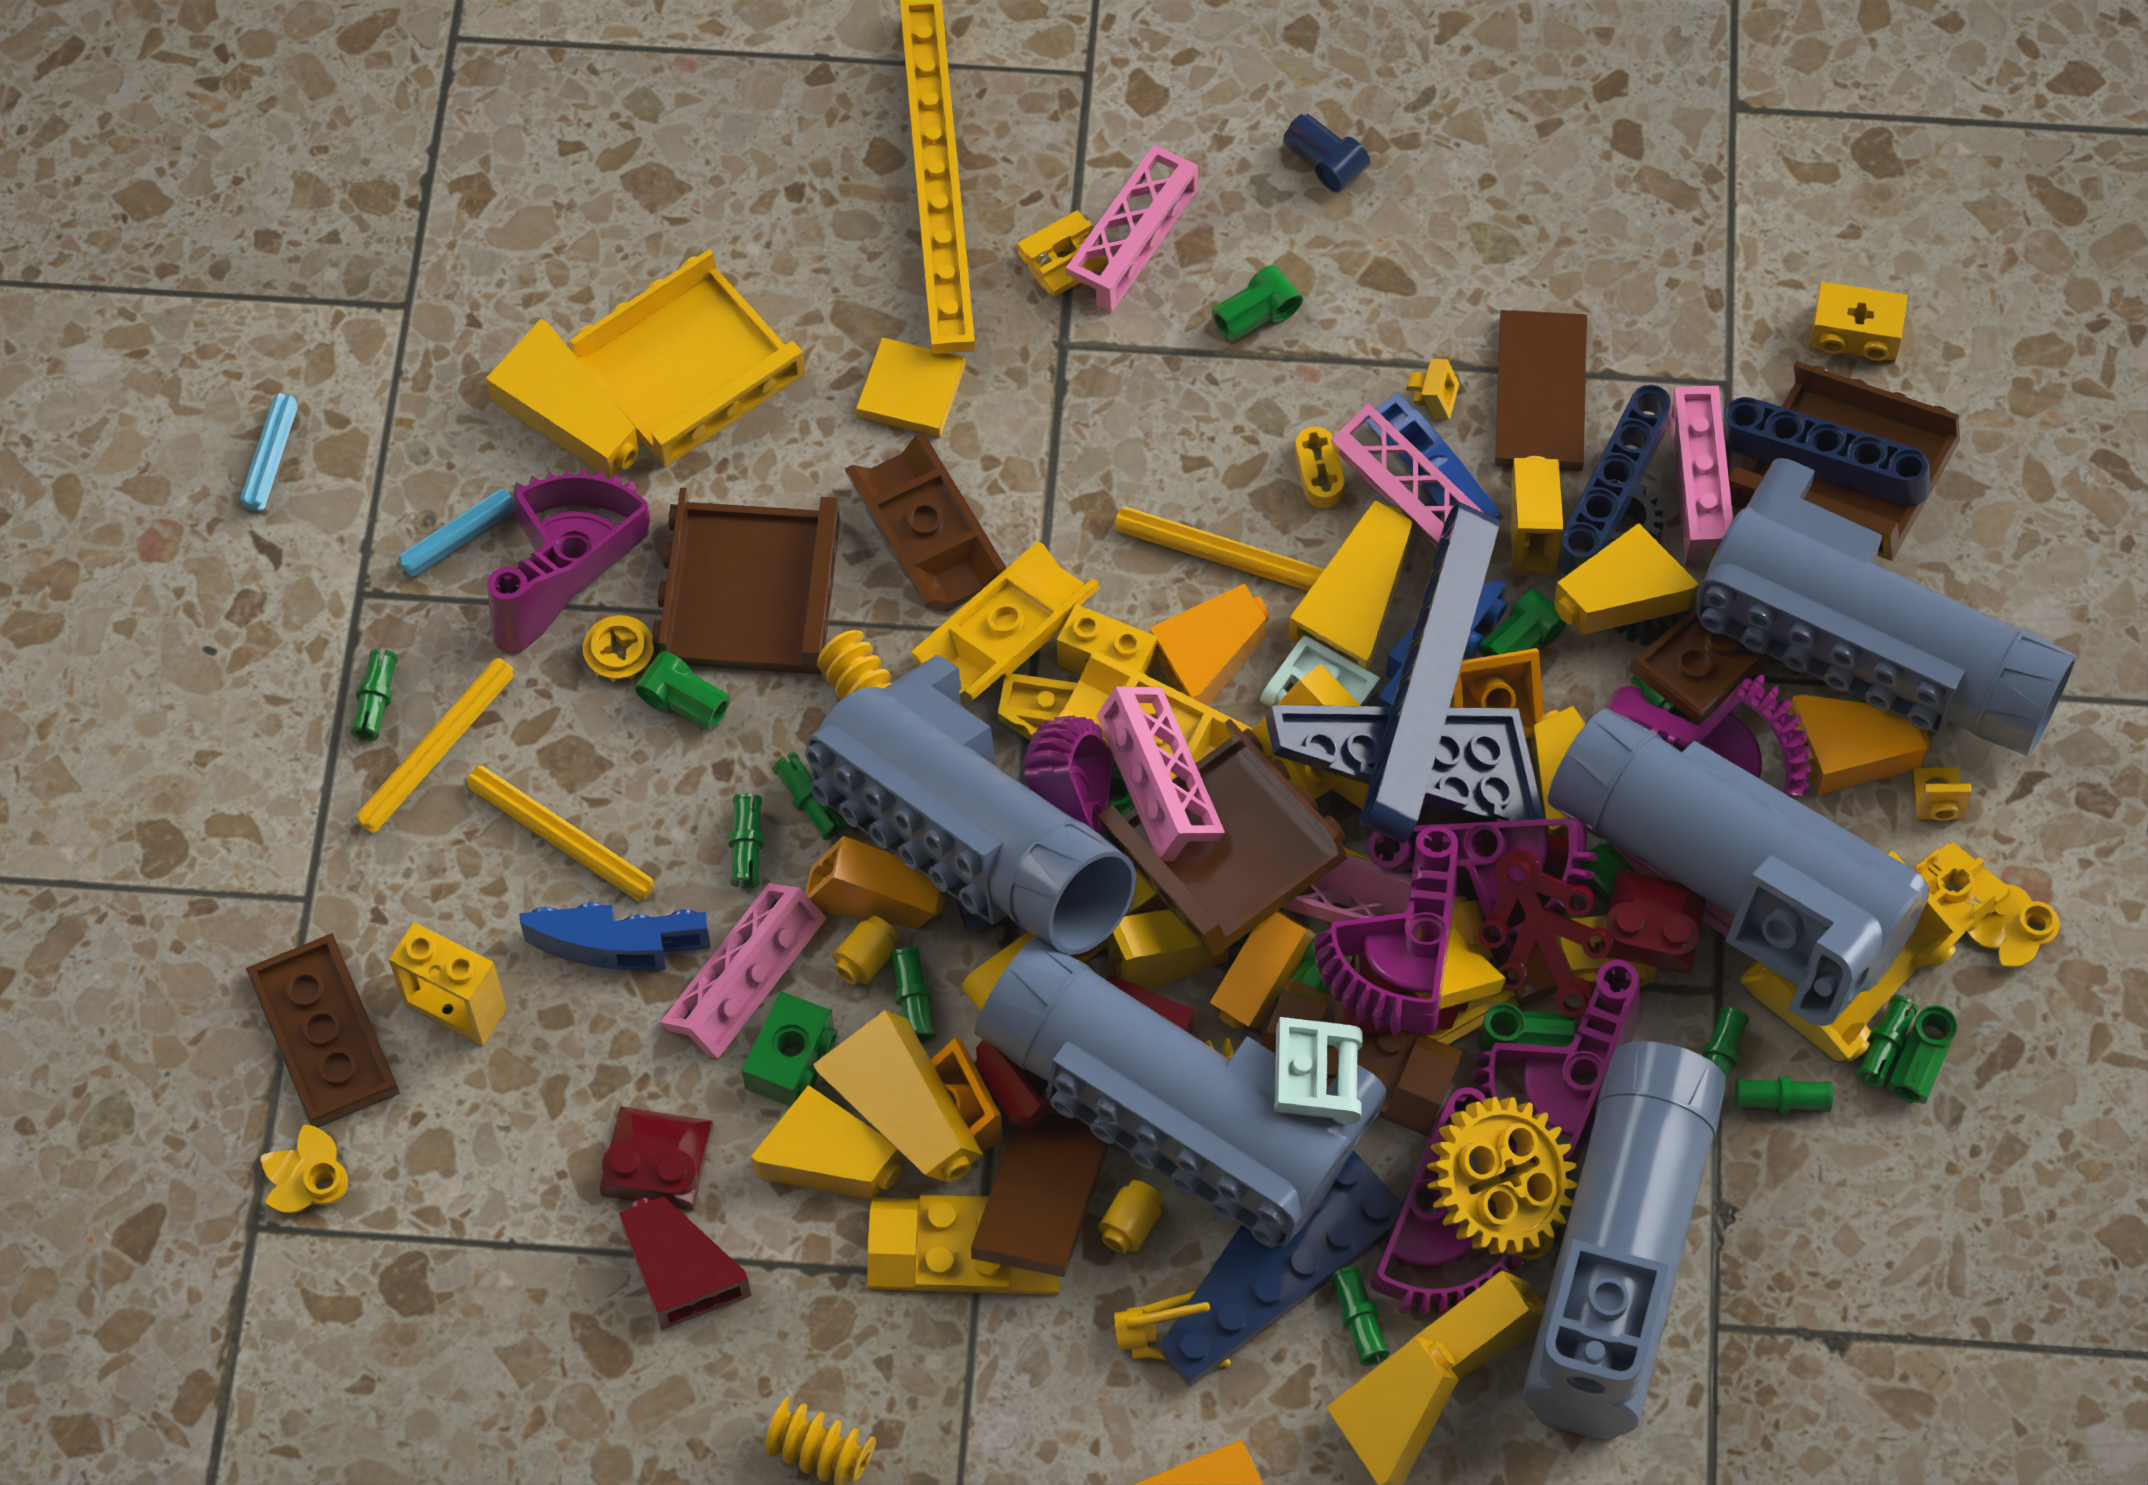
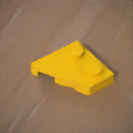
(1032, 701)

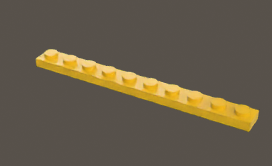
(937, 177)

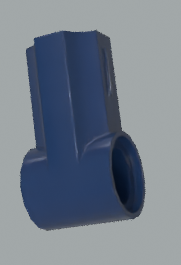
(1333, 158)

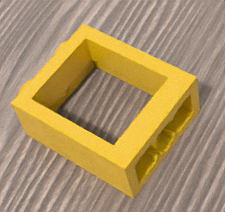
(443, 974)

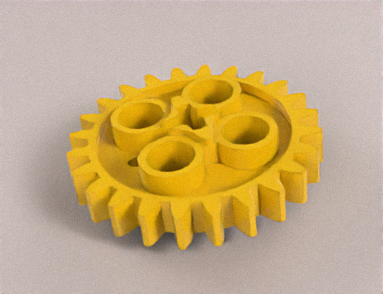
(1485, 1133)

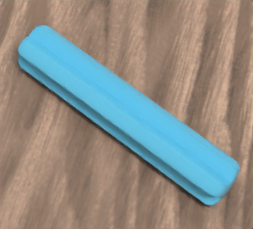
(268, 452)
(457, 532)

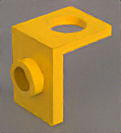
(1940, 800)

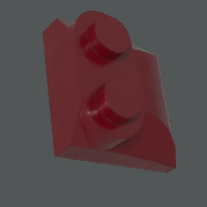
(1654, 922)
(1015, 1089)
(656, 1157)

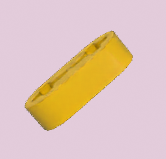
(1310, 469)

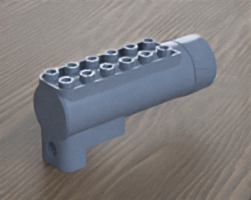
(1810, 595)
(929, 790)
(1799, 885)
(1171, 1095)
(1624, 1239)

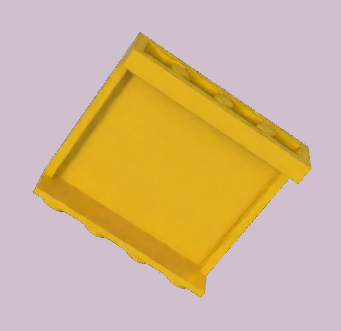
(686, 358)

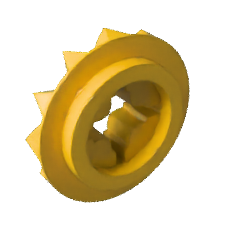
(627, 631)

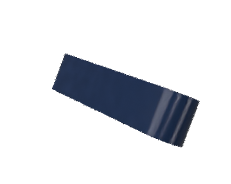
(1846, 449)
(1618, 464)

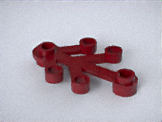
(1543, 926)

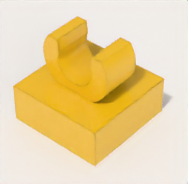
(1435, 389)

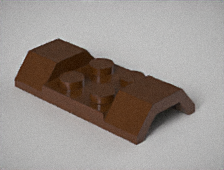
(928, 525)
(1409, 1065)

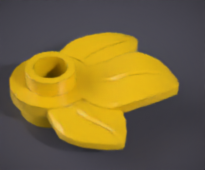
(2008, 928)
(300, 1171)

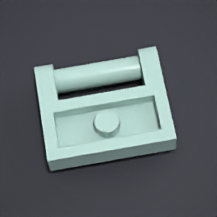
(1306, 657)
(1303, 1069)

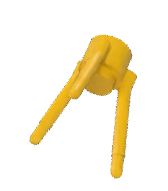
(1138, 1325)

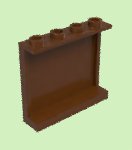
(1874, 412)
(748, 585)
(1265, 859)

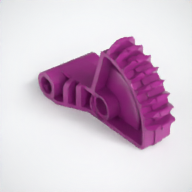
(568, 553)
(1726, 732)
(1071, 768)
(1511, 835)
(1400, 947)
(1550, 1070)
(1424, 1237)

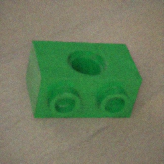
(789, 1024)

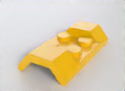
(1006, 621)
(1200, 724)
(928, 1248)

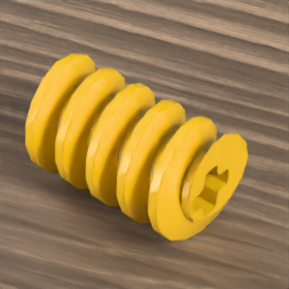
(851, 665)
(817, 1446)

